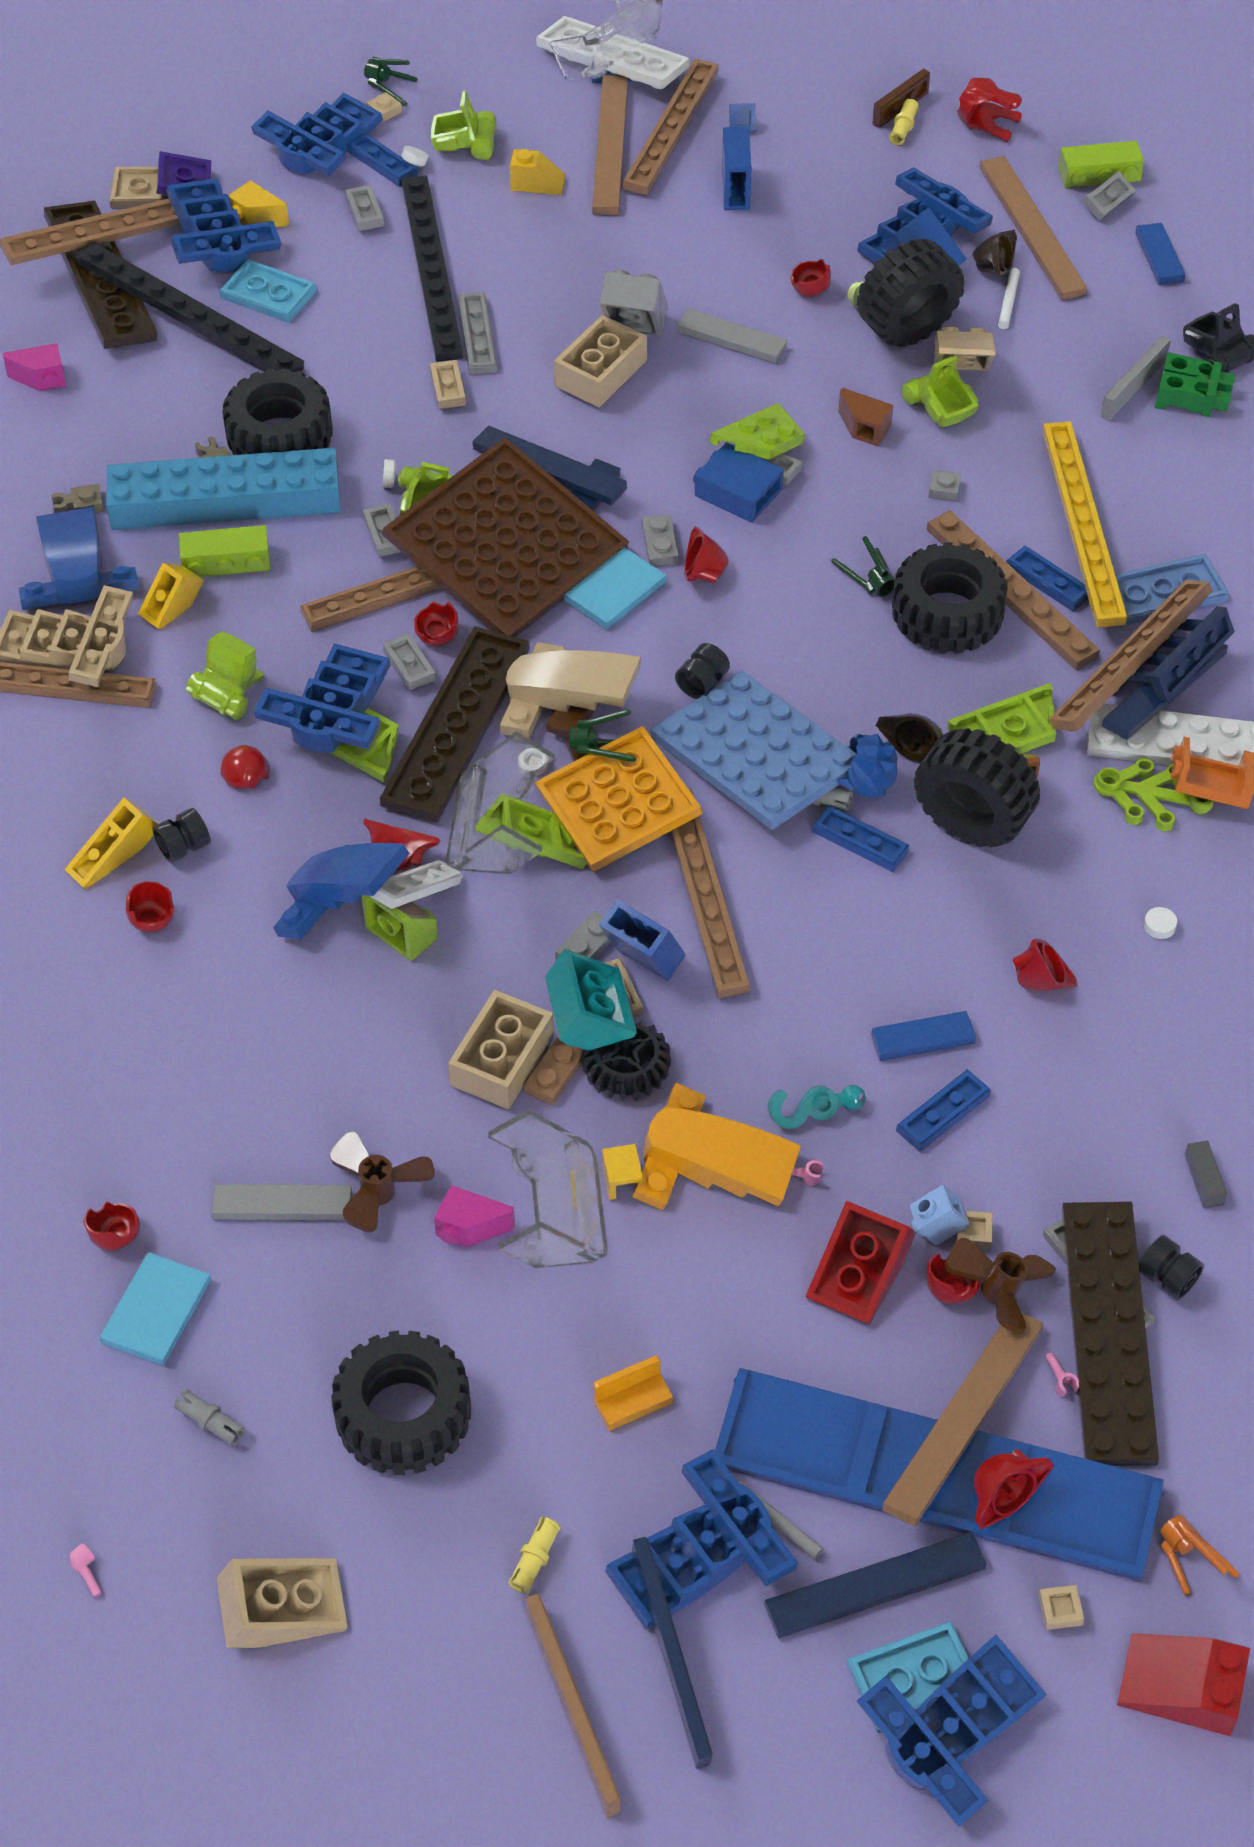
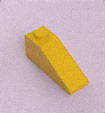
(113, 843)

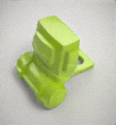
(465, 129)
(942, 393)
(420, 482)
(227, 675)

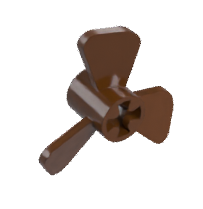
(375, 1179)
(998, 1278)

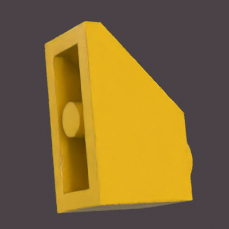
(535, 173)
(258, 206)
(170, 594)

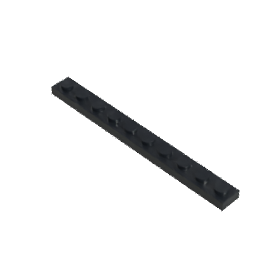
(432, 269)
(187, 310)

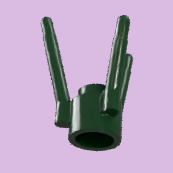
(378, 71)
(879, 579)
(585, 739)

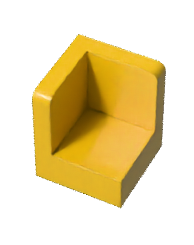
(620, 1167)

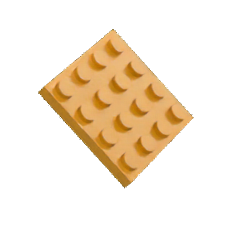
(618, 803)

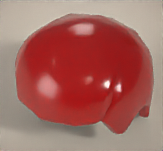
(811, 277)
(437, 624)
(244, 767)
(149, 906)
(112, 1226)
(949, 1287)

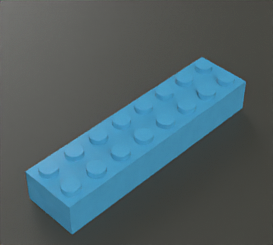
(223, 488)

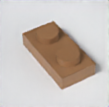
(554, 1072)

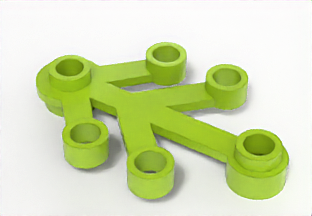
(1116, 784)

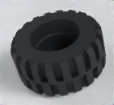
(910, 292)
(277, 396)
(949, 571)
(977, 787)
(392, 1362)

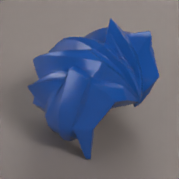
(872, 766)

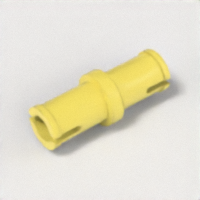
(904, 122)
(534, 1555)

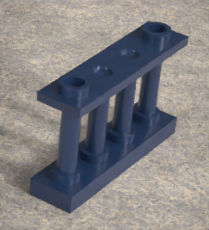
(1188, 656)

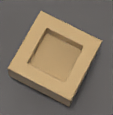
(386, 105)
(979, 1230)
(1061, 1607)

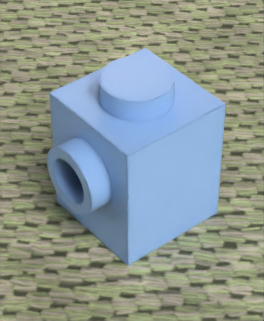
(938, 1215)

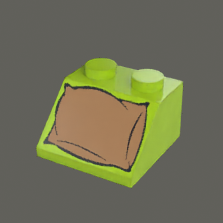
(403, 928)

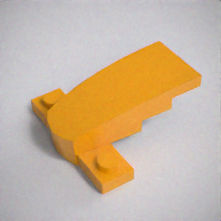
(710, 1152)

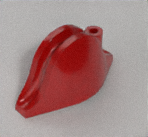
(704, 558)
(414, 841)
(1043, 968)
(1007, 1484)

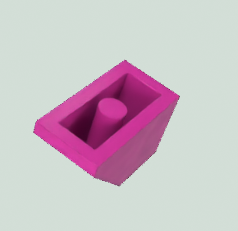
(36, 367)
(471, 1218)

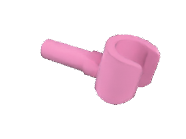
(805, 1173)
(1061, 1376)
(80, 1559)

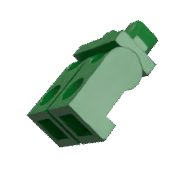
(1194, 385)

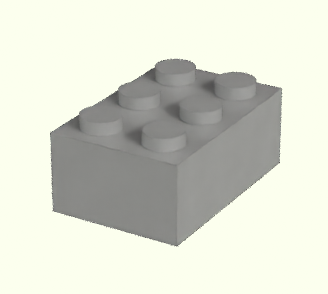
(635, 301)

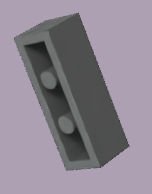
(1205, 1174)

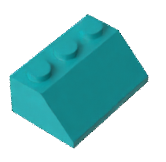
(588, 1002)

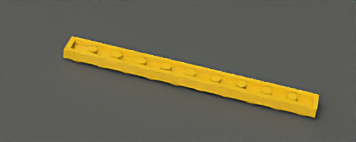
(1084, 525)

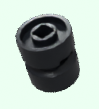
(702, 671)
(184, 833)
(1166, 1264)

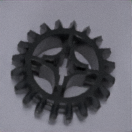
(622, 1068)

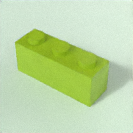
(1098, 162)
(225, 551)

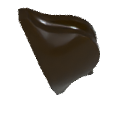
(996, 253)
(910, 734)

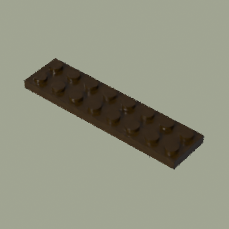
(115, 314)
(453, 725)
(1109, 1334)

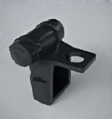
(1221, 338)

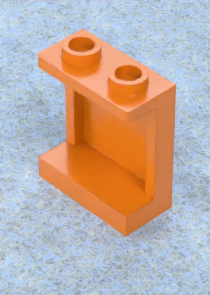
(1213, 778)

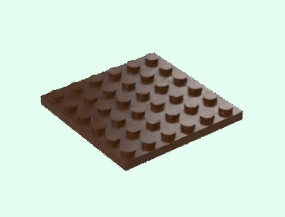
(504, 538)

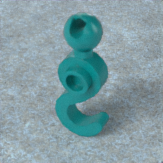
(817, 1102)

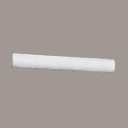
(1009, 297)

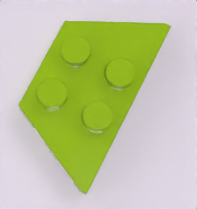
(762, 433)
(1016, 720)
(378, 758)
(534, 824)

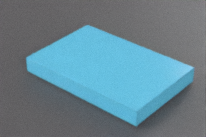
(268, 290)
(615, 588)
(155, 1309)
(913, 1664)

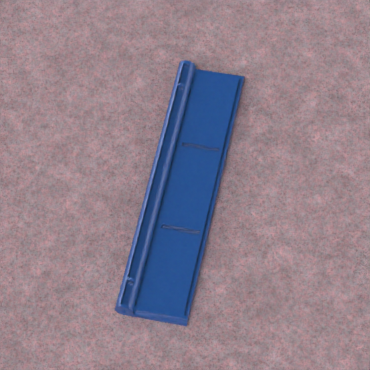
(861, 1449)

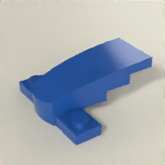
(319, 138)
(945, 202)
(214, 228)
(73, 562)
(331, 703)
(337, 878)
(706, 1542)
(952, 1724)

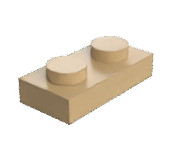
(447, 384)

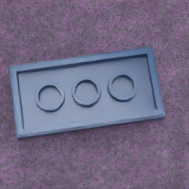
(1150, 586)

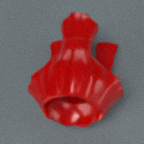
(979, 113)

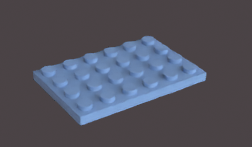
(755, 749)

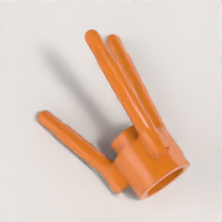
(1183, 1537)

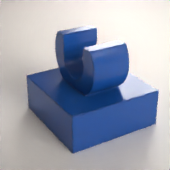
(743, 115)

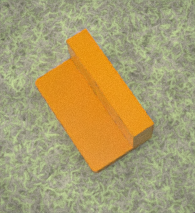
(631, 1393)

